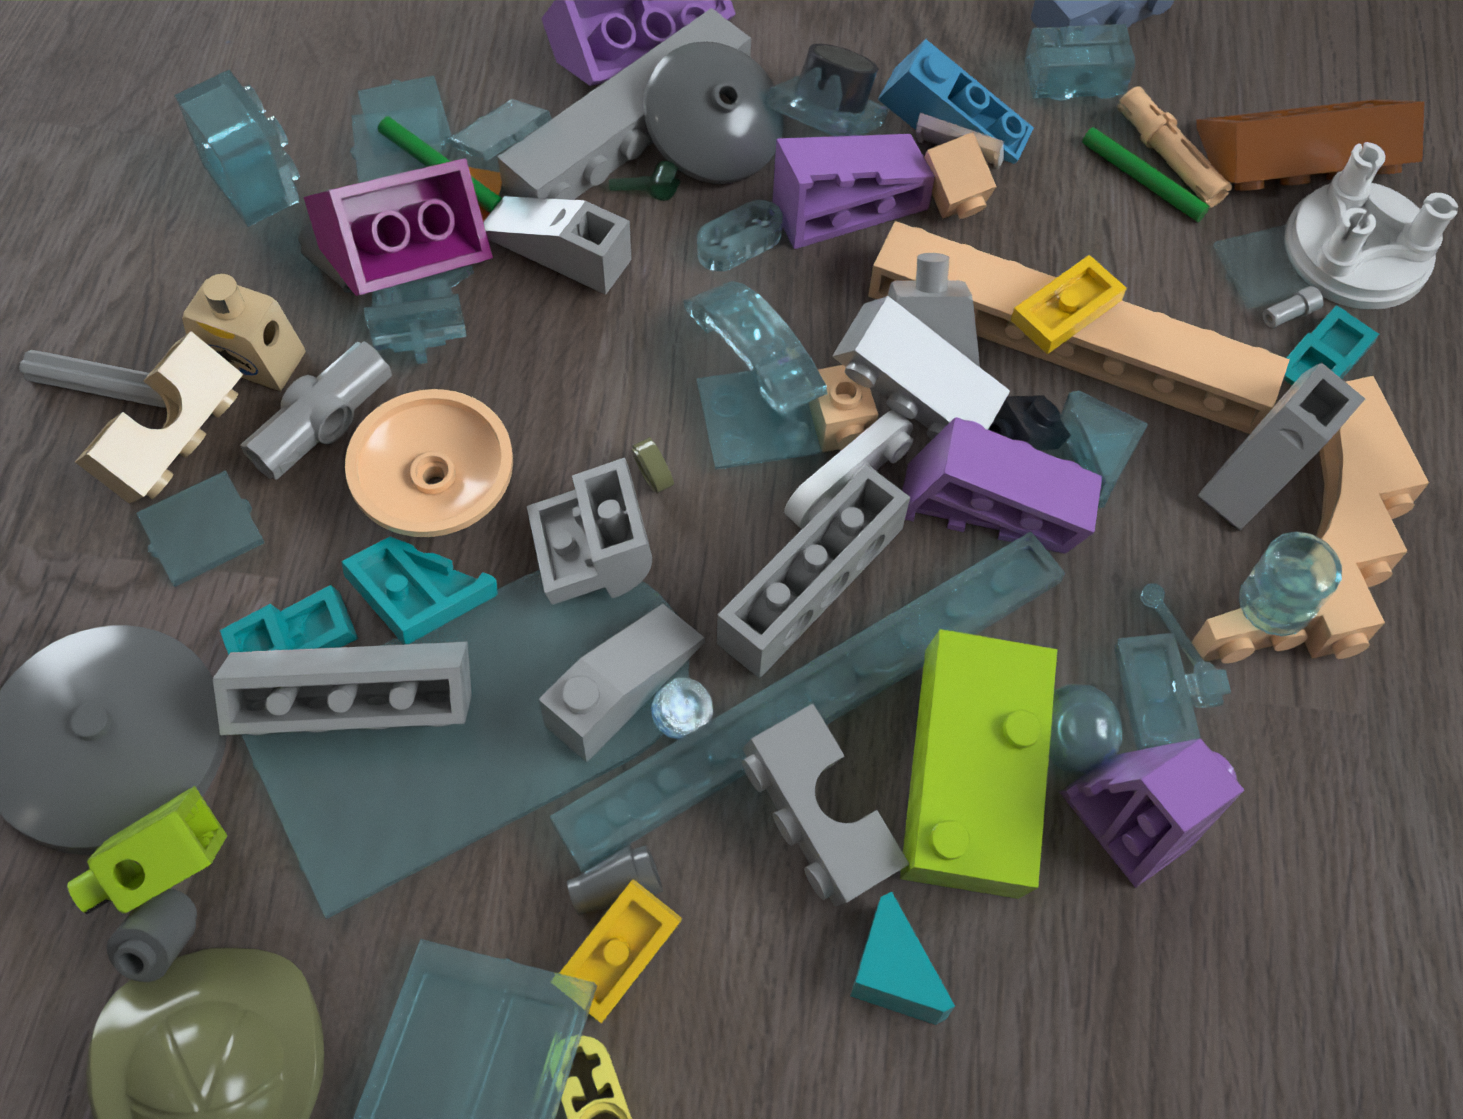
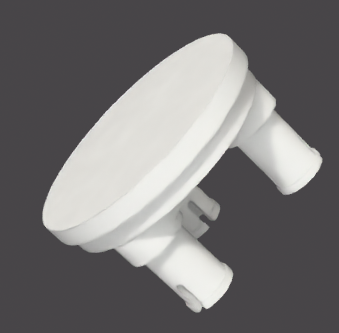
(1364, 239)

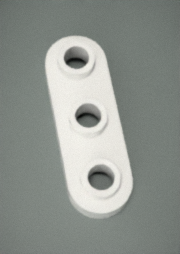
(882, 441)

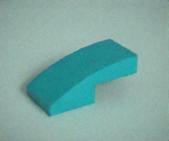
(1335, 342)
(308, 624)

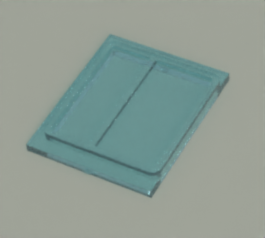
(476, 1040)

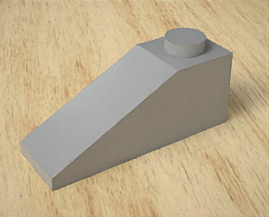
(617, 680)

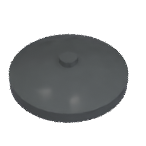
(104, 735)

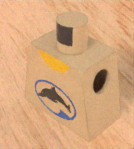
(245, 330)

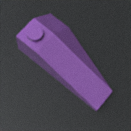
(608, 35)

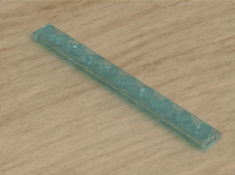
(833, 682)

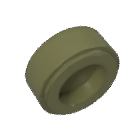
(652, 465)

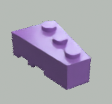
(847, 183)
(1154, 803)

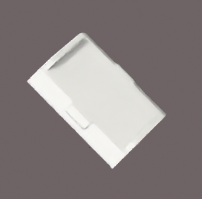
(940, 132)

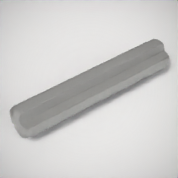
(89, 377)

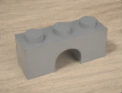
(841, 856)

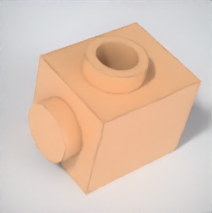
(961, 177)
(843, 411)

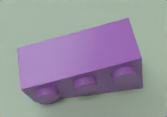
(1002, 486)

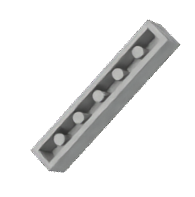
(602, 127)

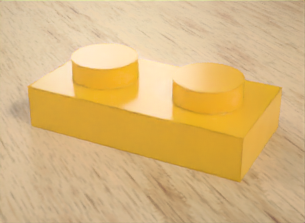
(1068, 304)
(621, 946)

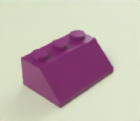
(400, 226)

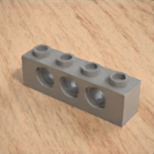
(811, 571)

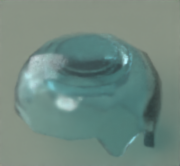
(1083, 728)

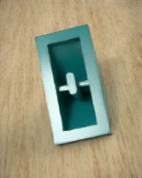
(897, 969)

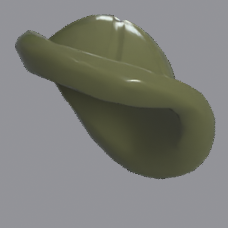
(209, 1041)

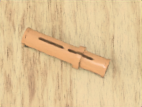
(1161, 132)

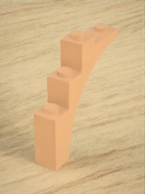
(1367, 483)

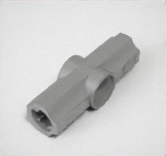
(316, 410)

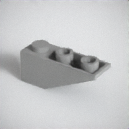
(565, 237)
(1281, 445)

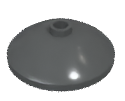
(699, 130)

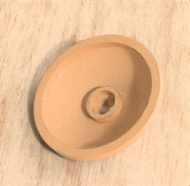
(422, 439)

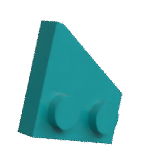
(414, 588)

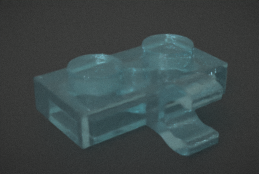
(1160, 693)

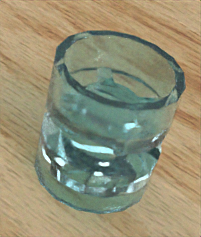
(1290, 583)

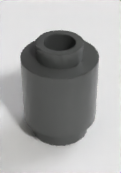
(152, 936)

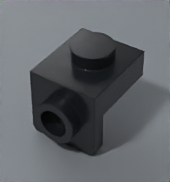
(1031, 421)

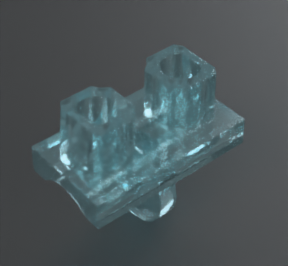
(416, 322)

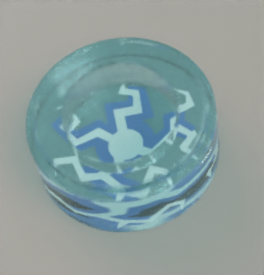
(681, 707)

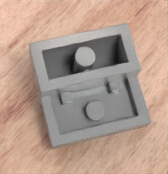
(591, 535)

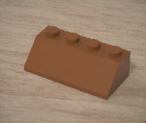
(1310, 140)

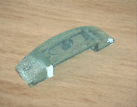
(762, 340)

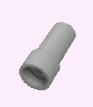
(1302, 303)

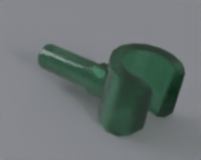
(659, 185)

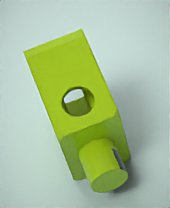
(167, 845)

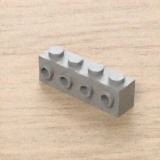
(343, 688)

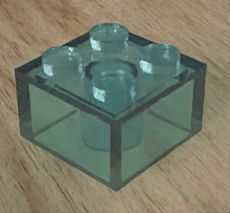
(240, 146)

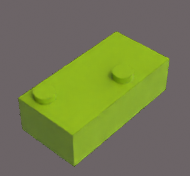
(980, 765)

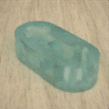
(738, 233)

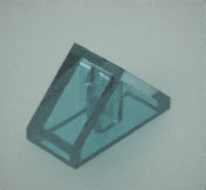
(1101, 438)

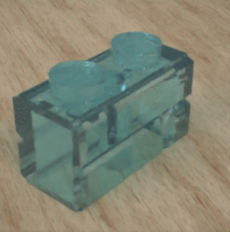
(1079, 61)

